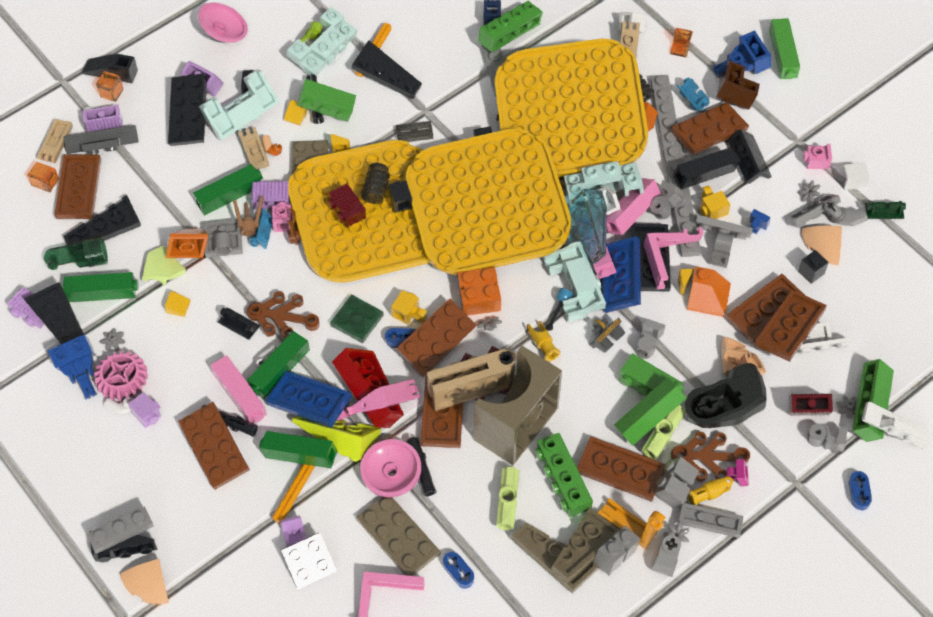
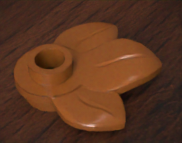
(293, 232)

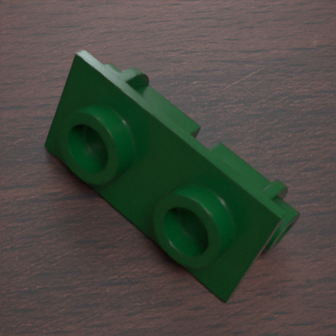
(885, 210)

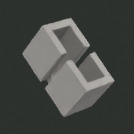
(671, 485)
(616, 550)

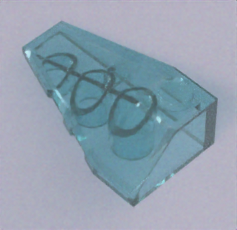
(589, 221)

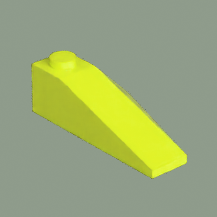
(348, 439)

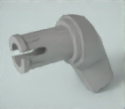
(844, 216)

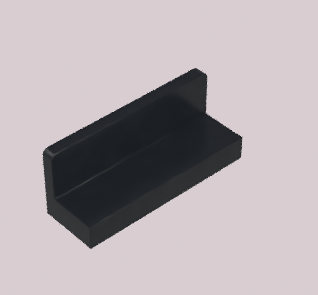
(751, 159)

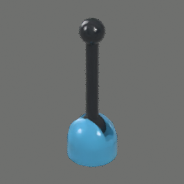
(563, 294)

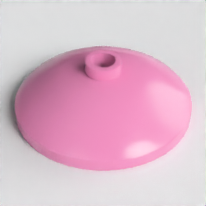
(222, 22)
(388, 457)

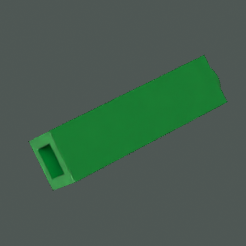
(226, 189)
(100, 287)
(282, 359)
(298, 449)

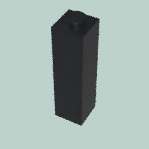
(706, 168)

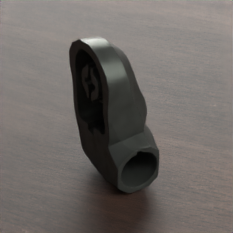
(729, 399)

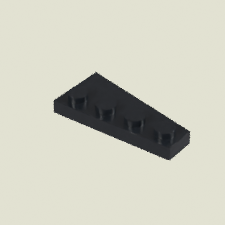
(383, 69)
(111, 223)
(56, 312)

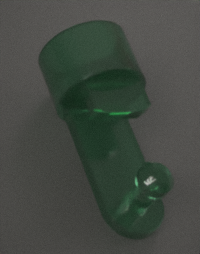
(87, 253)

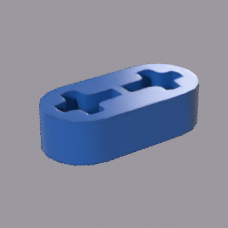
(401, 335)
(864, 490)
(455, 572)

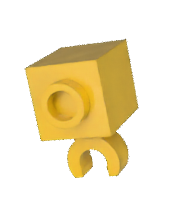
(715, 204)
(407, 307)

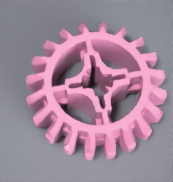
(115, 384)

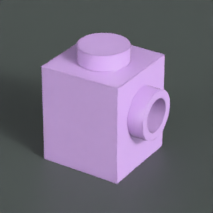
(145, 410)

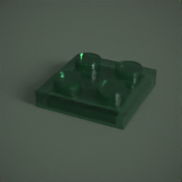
(357, 318)

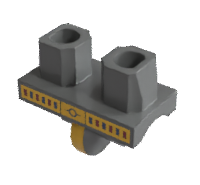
(613, 329)

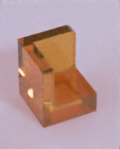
(681, 42)
(109, 86)
(43, 177)

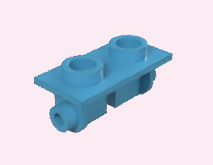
(698, 100)
(263, 233)

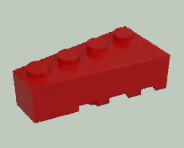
(363, 375)

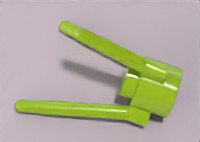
(313, 32)

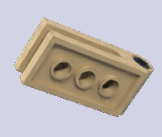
(471, 378)

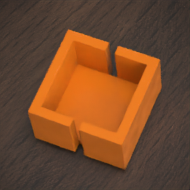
(479, 291)

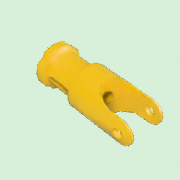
(544, 342)
(709, 490)

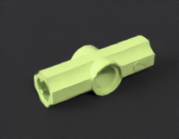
(658, 440)
(507, 509)

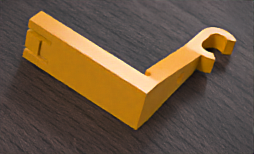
(623, 517)

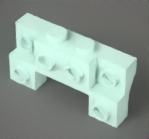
(326, 47)
(241, 110)
(610, 174)
(581, 278)

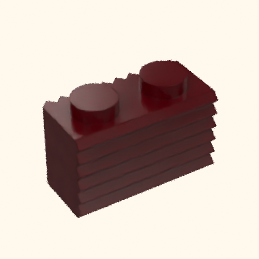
(346, 204)
(810, 404)

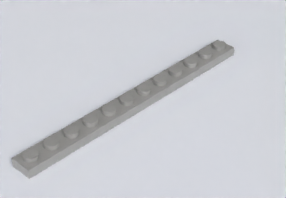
(673, 156)

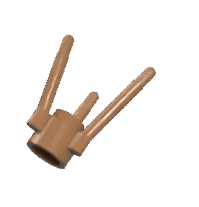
(247, 225)

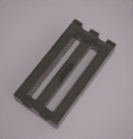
(415, 134)

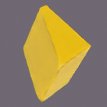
(294, 113)
(339, 143)
(684, 279)
(177, 304)

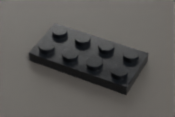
(185, 116)
(647, 278)

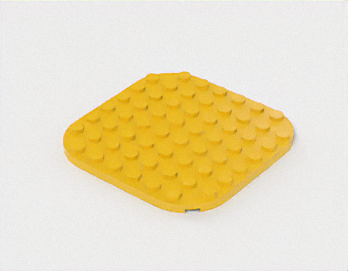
(578, 100)
(488, 201)
(372, 246)

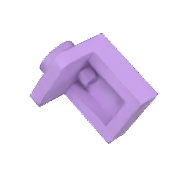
(293, 530)

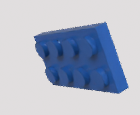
(624, 287)
(308, 398)

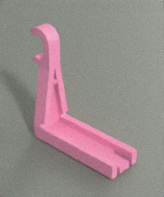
(658, 240)
(383, 397)
(385, 580)

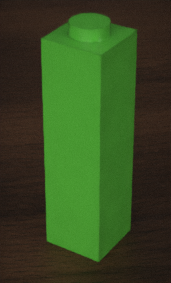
(784, 48)
(651, 410)

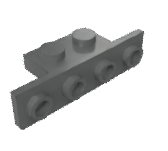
(101, 139)

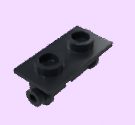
(238, 323)

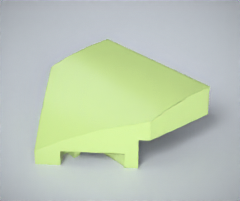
(161, 268)

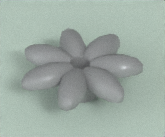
(809, 191)
(489, 324)
(113, 339)
(848, 406)
(677, 530)

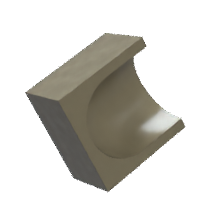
(523, 413)

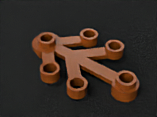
(281, 314)
(706, 455)

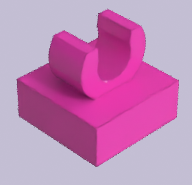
(739, 472)

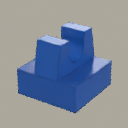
(759, 220)

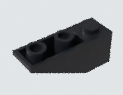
(117, 64)
(131, 546)

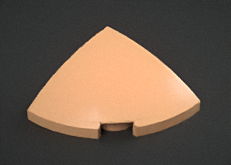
(825, 241)
(735, 354)
(146, 582)

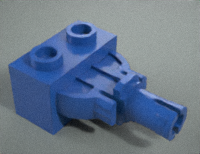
(749, 53)
(75, 359)

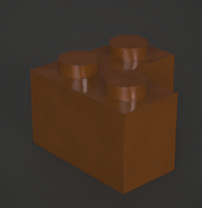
(735, 87)

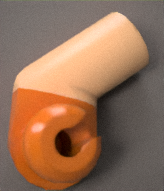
(269, 147)

